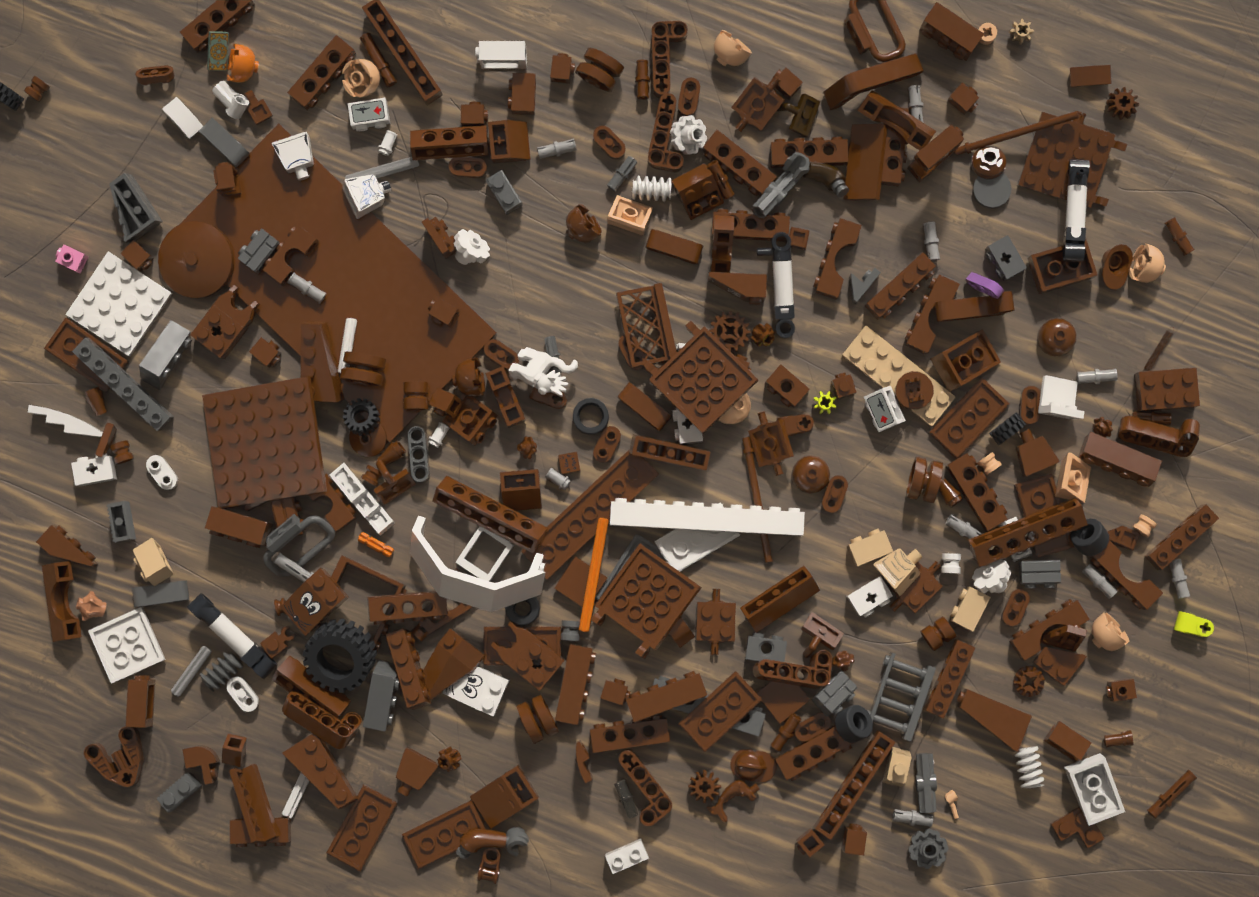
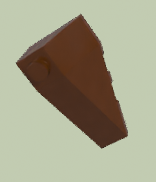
(450, 662)

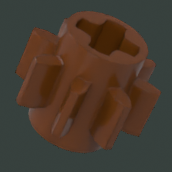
(763, 335)
(449, 759)

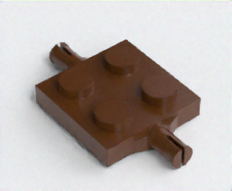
(757, 103)
(770, 443)
(920, 591)
(715, 621)

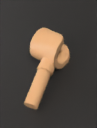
(951, 797)

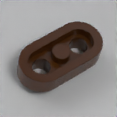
(155, 74)
(689, 97)
(609, 142)
(468, 165)
(502, 353)
(638, 354)
(1030, 405)
(607, 444)
(834, 494)
(1015, 607)
(812, 727)

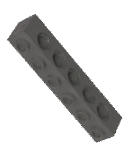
(122, 384)
(752, 726)

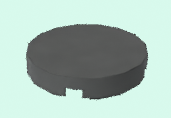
(992, 192)

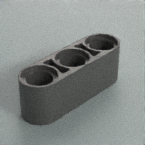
(224, 142)
(413, 447)
(160, 593)

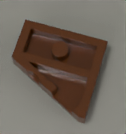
(1065, 637)
(1059, 663)

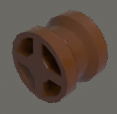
(372, 475)

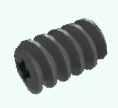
(221, 671)

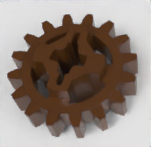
(738, 341)

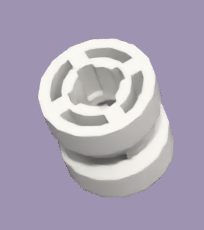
(951, 563)

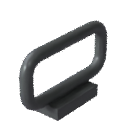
(287, 532)

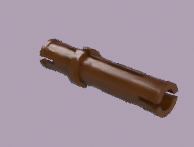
(378, 60)
(1155, 810)

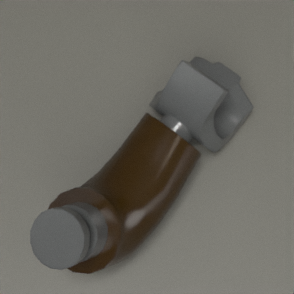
(823, 173)

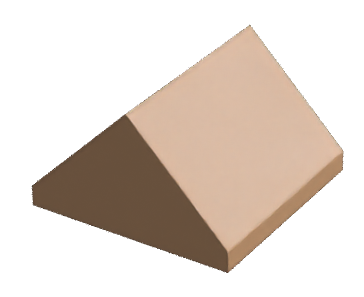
(629, 215)
(1073, 478)

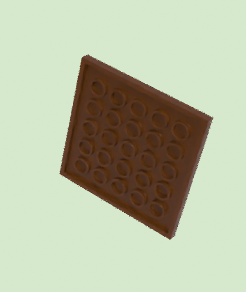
(264, 442)

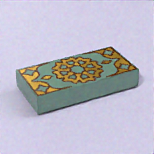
(217, 51)

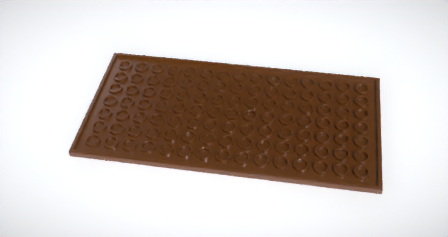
(359, 268)

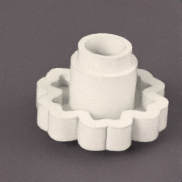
(688, 135)
(470, 247)
(992, 577)

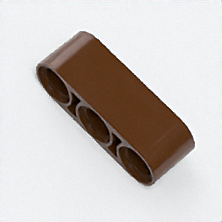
(674, 246)
(644, 406)

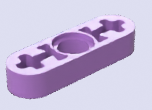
(984, 285)

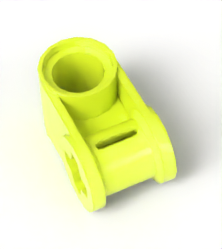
(1190, 624)

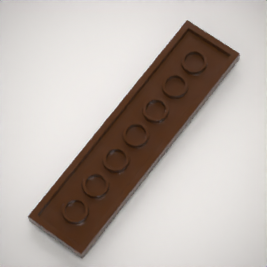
(580, 519)

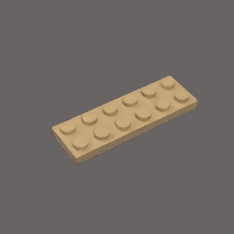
(887, 365)

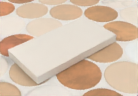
(686, 547)

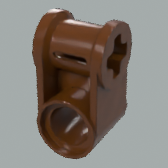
(547, 399)
(792, 424)
(489, 867)

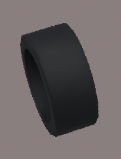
(576, 418)

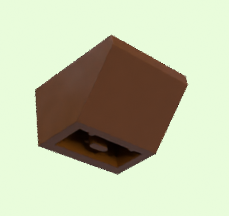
(509, 141)
(697, 191)
(521, 489)

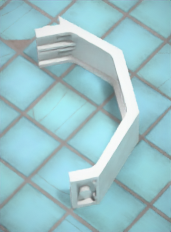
(470, 589)

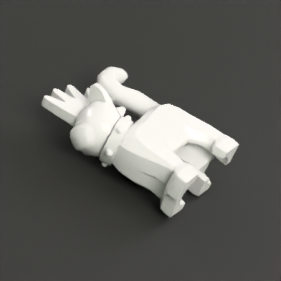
(535, 372)

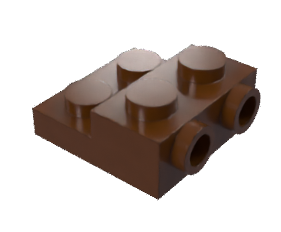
(438, 233)
(472, 420)

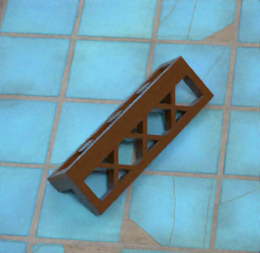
(254, 802)

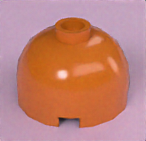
(241, 64)

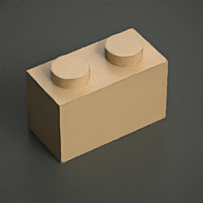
(870, 547)
(152, 562)
(970, 608)

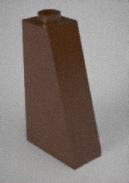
(999, 719)

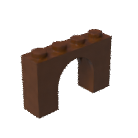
(936, 152)

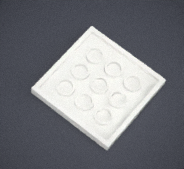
(119, 304)

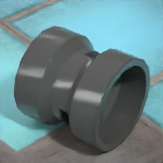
(570, 635)

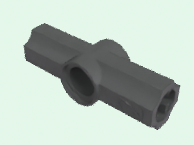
(774, 194)
(926, 782)

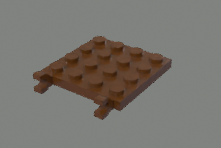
(1050, 153)
(702, 378)
(646, 598)

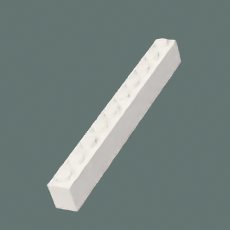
(707, 518)

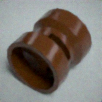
(36, 88)
(121, 450)

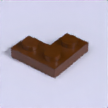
(1076, 822)

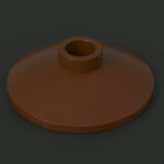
(375, 444)

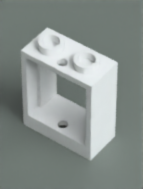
(502, 54)
(475, 570)

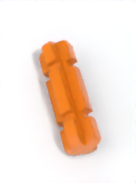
(375, 544)

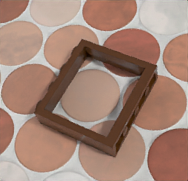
(337, 575)

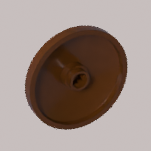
(196, 259)

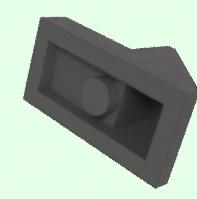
(858, 287)

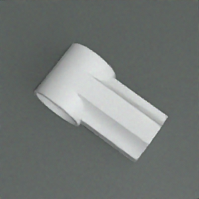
(235, 102)

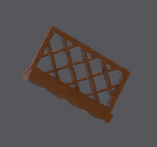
(663, 323)

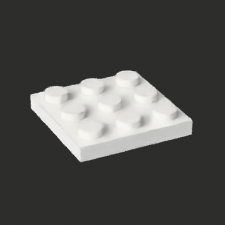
(126, 645)

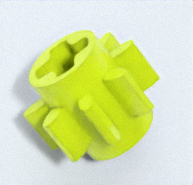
(826, 397)

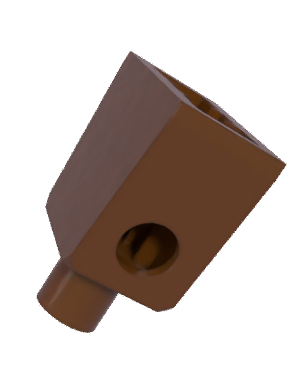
(1034, 454)
(414, 770)

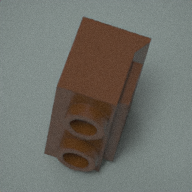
(226, 179)

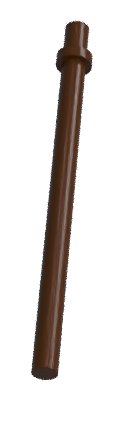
(1016, 133)
(756, 493)

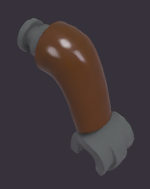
(480, 838)

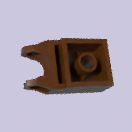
(226, 316)
(522, 654)

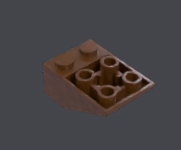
(504, 796)

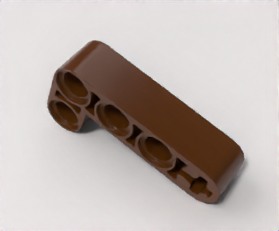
(664, 59)
(664, 131)
(974, 307)
(1160, 437)
(791, 670)
(320, 722)
(642, 784)

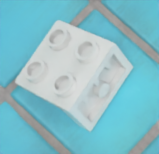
(1059, 398)

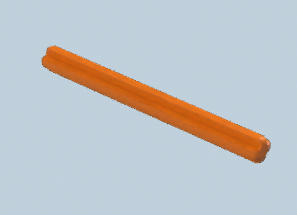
(593, 574)

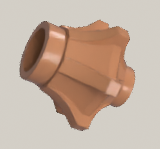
(90, 606)

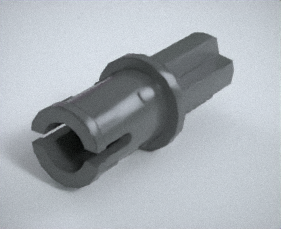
(622, 173)
(552, 350)

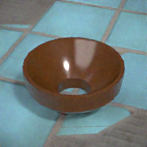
(987, 169)

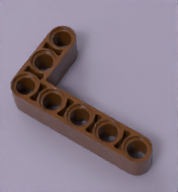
(872, 78)

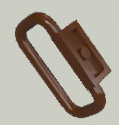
(863, 38)

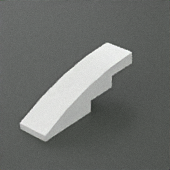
(72, 424)
(362, 499)

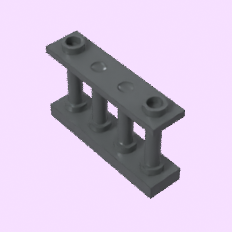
(919, 693)

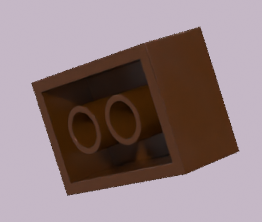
(951, 32)
(1053, 273)
(1167, 389)
(238, 527)

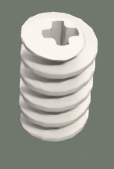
(651, 188)
(1029, 767)

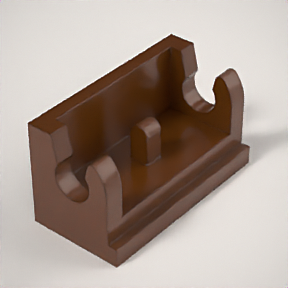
(1067, 741)

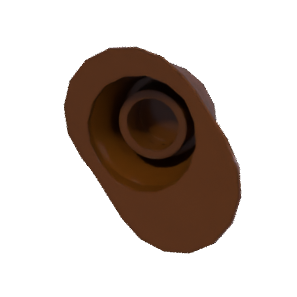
(1116, 266)
(753, 765)

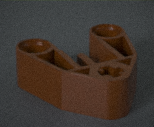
(106, 767)

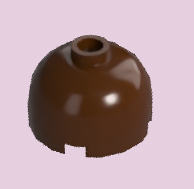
(581, 225)
(1057, 337)
(469, 378)
(810, 474)

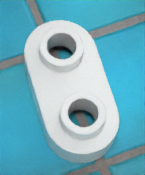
(161, 472)
(243, 694)

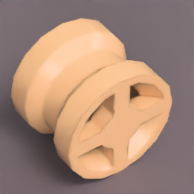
(988, 28)
(989, 463)
(1144, 525)

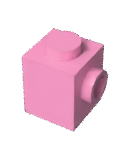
(71, 258)

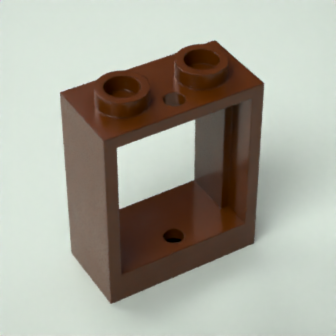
(140, 701)

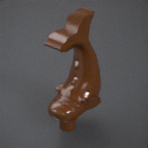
(736, 788)

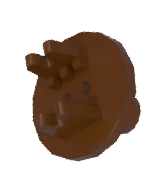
(916, 399)

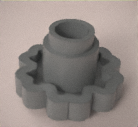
(935, 855)

